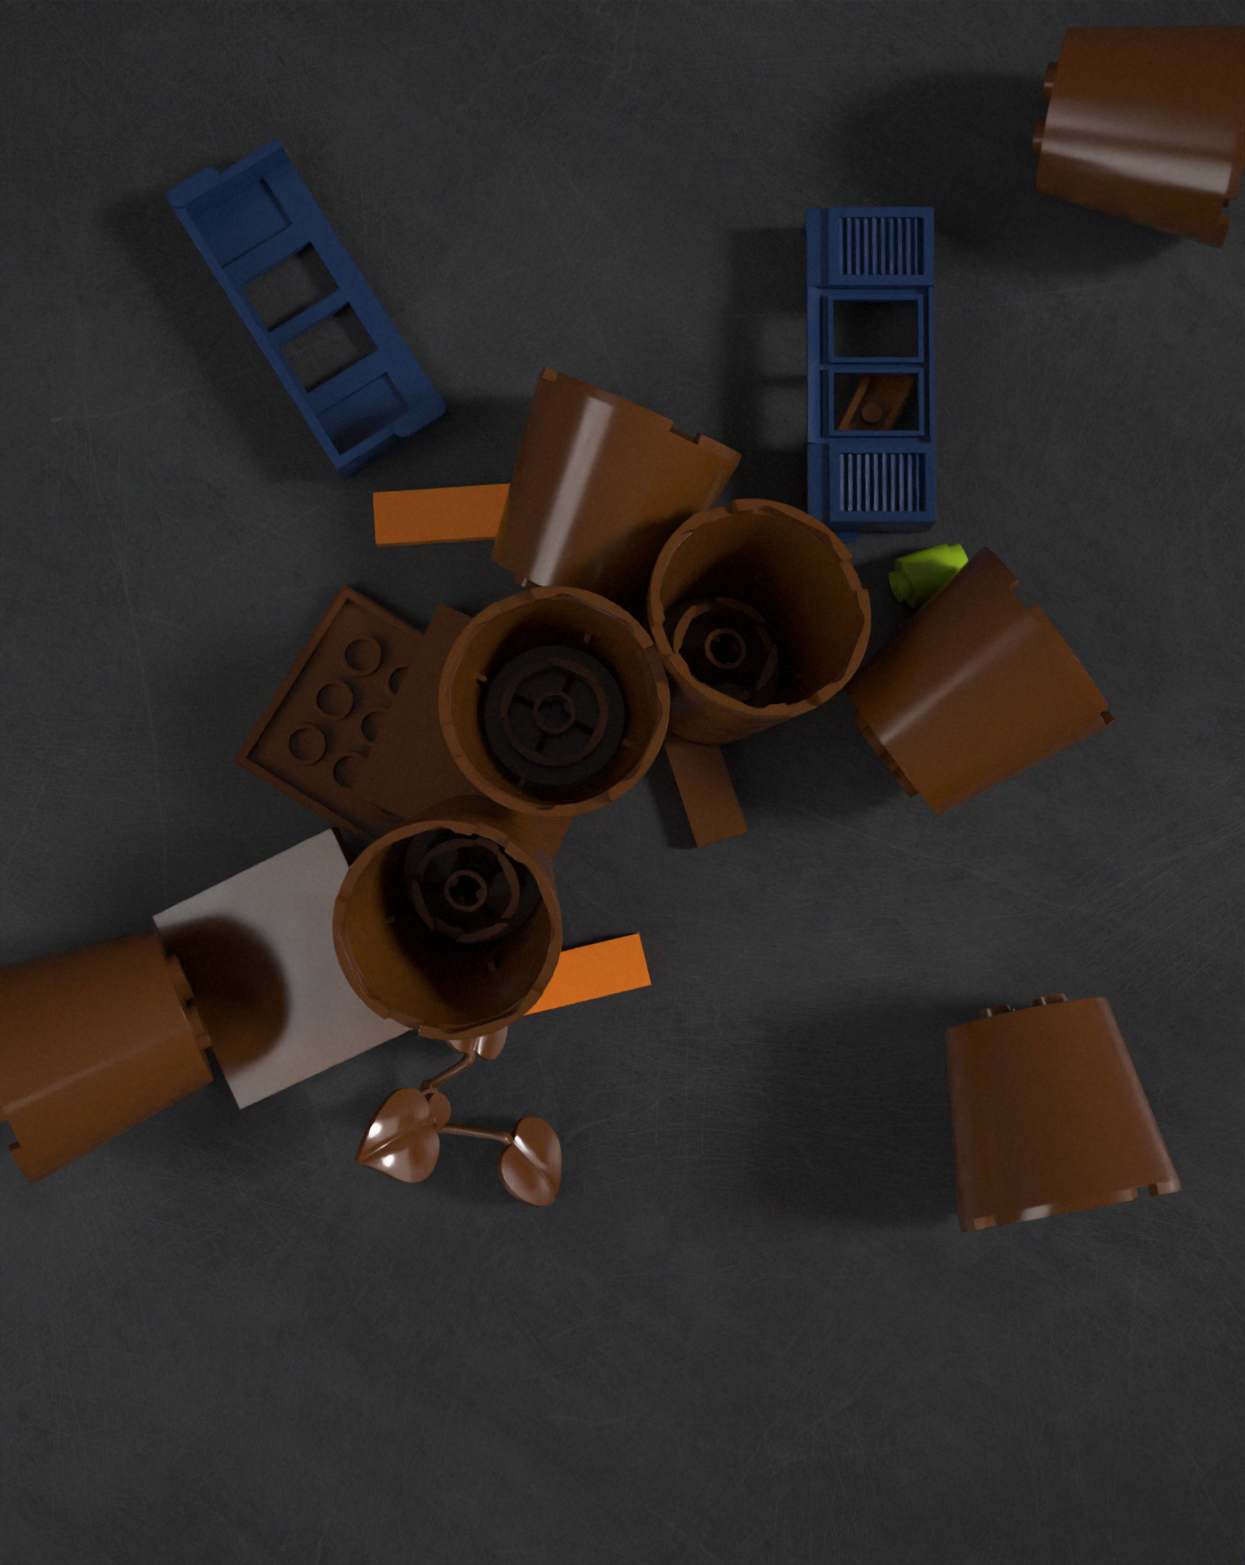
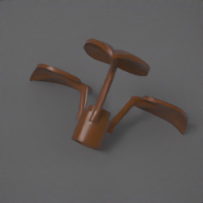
(405, 1142)

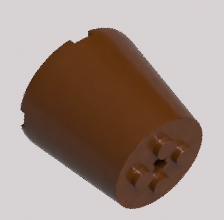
(1147, 125)
(601, 491)
(769, 600)
(543, 650)
(973, 690)
(437, 948)
(94, 1046)
(1049, 1114)

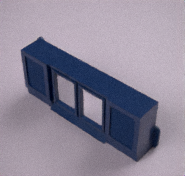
(256, 220)
(858, 476)

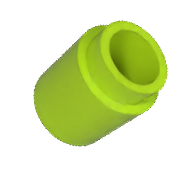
(925, 572)

